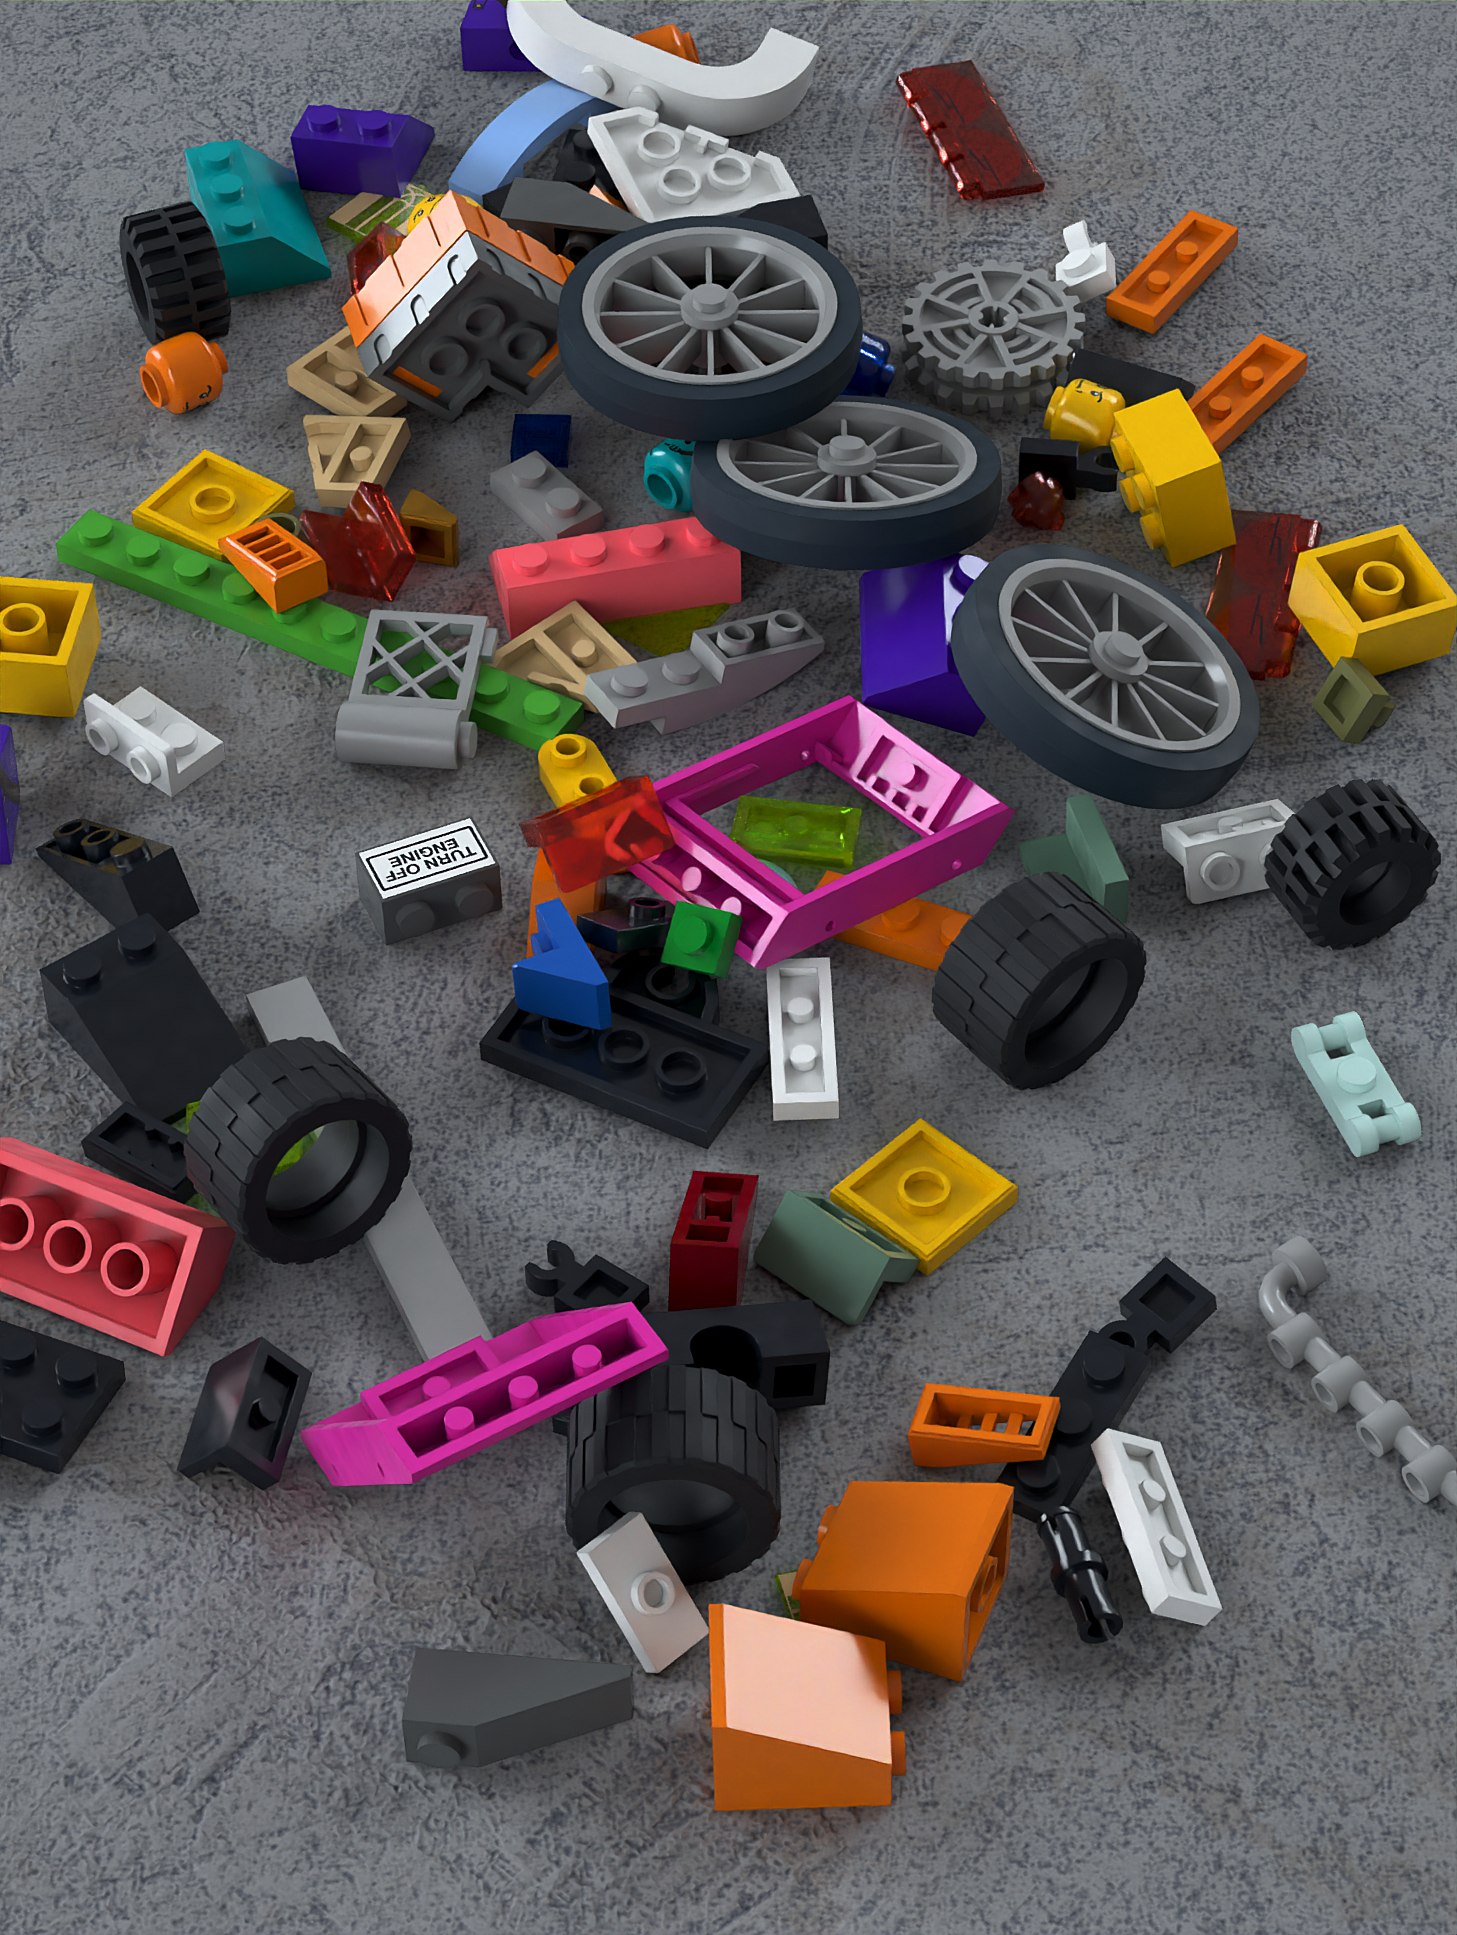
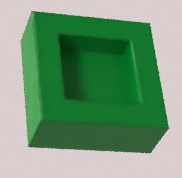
(701, 939)

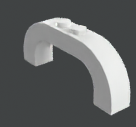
(684, 93)

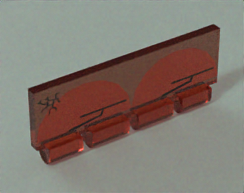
(969, 131)
(1254, 589)

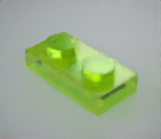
(797, 831)

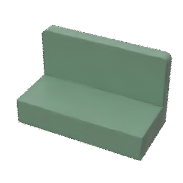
(1083, 855)
(831, 1255)

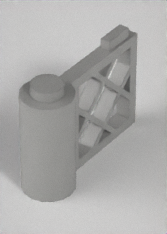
(407, 723)

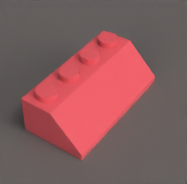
(616, 573)
(105, 1249)

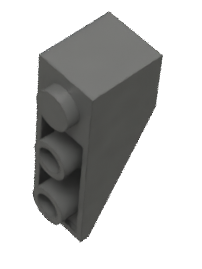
(564, 216)

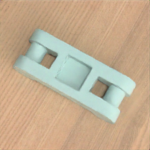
(1354, 1085)

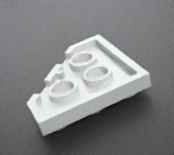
(682, 172)

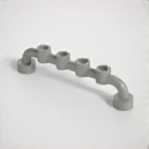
(1342, 1379)

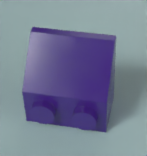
(358, 150)

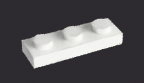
(802, 1040)
(1156, 1527)

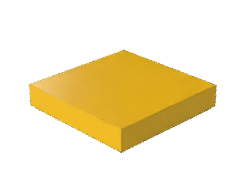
(210, 502)
(926, 1194)

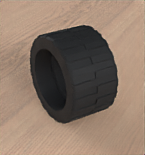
(1038, 980)
(261, 1113)
(686, 1454)

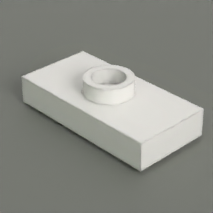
(643, 1592)

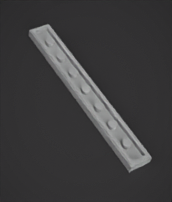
(405, 1240)

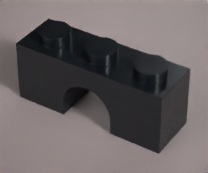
(766, 1345)

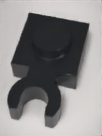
(584, 1286)
(1161, 1310)

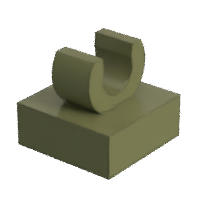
(1352, 701)

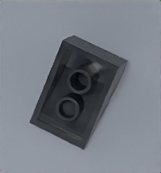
(142, 1018)

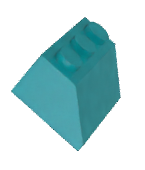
(255, 218)

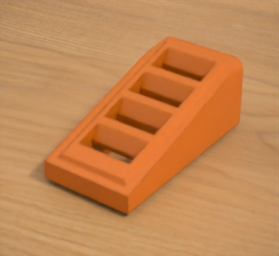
(276, 564)
(944, 1419)

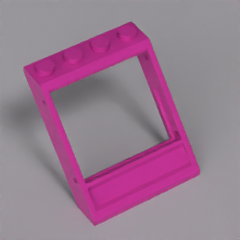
(871, 755)
(481, 1395)

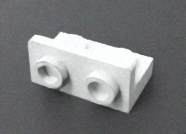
(152, 740)
(1225, 849)

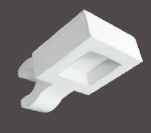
(1088, 267)

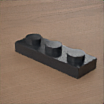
(1093, 1397)

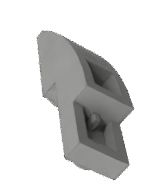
(718, 673)

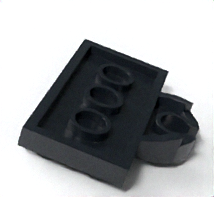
(655, 1064)
(50, 1395)

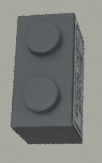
(428, 880)

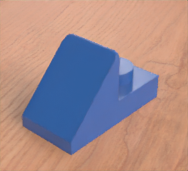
(562, 974)

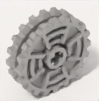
(991, 337)

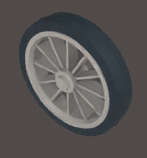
(709, 328)
(852, 487)
(1179, 717)

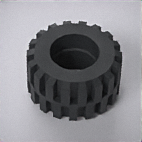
(175, 273)
(1352, 864)

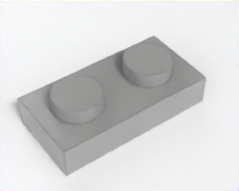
(546, 498)

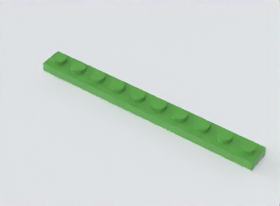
(309, 630)

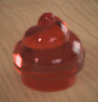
(1038, 502)

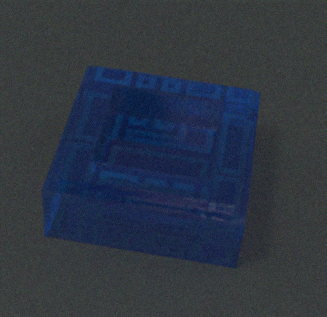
(545, 433)

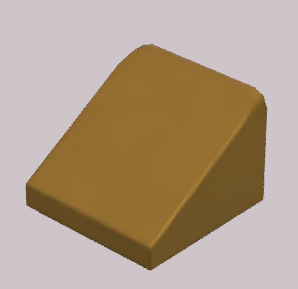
(430, 529)

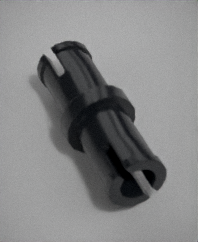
(1079, 1575)

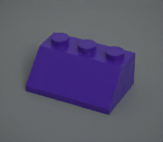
(908, 642)

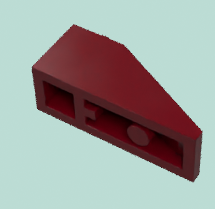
(712, 1241)

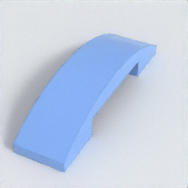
(521, 134)

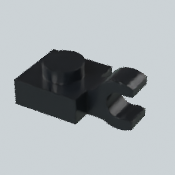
(1062, 461)

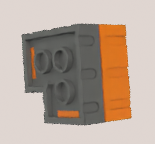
(461, 312)

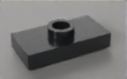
(628, 928)
(142, 1152)

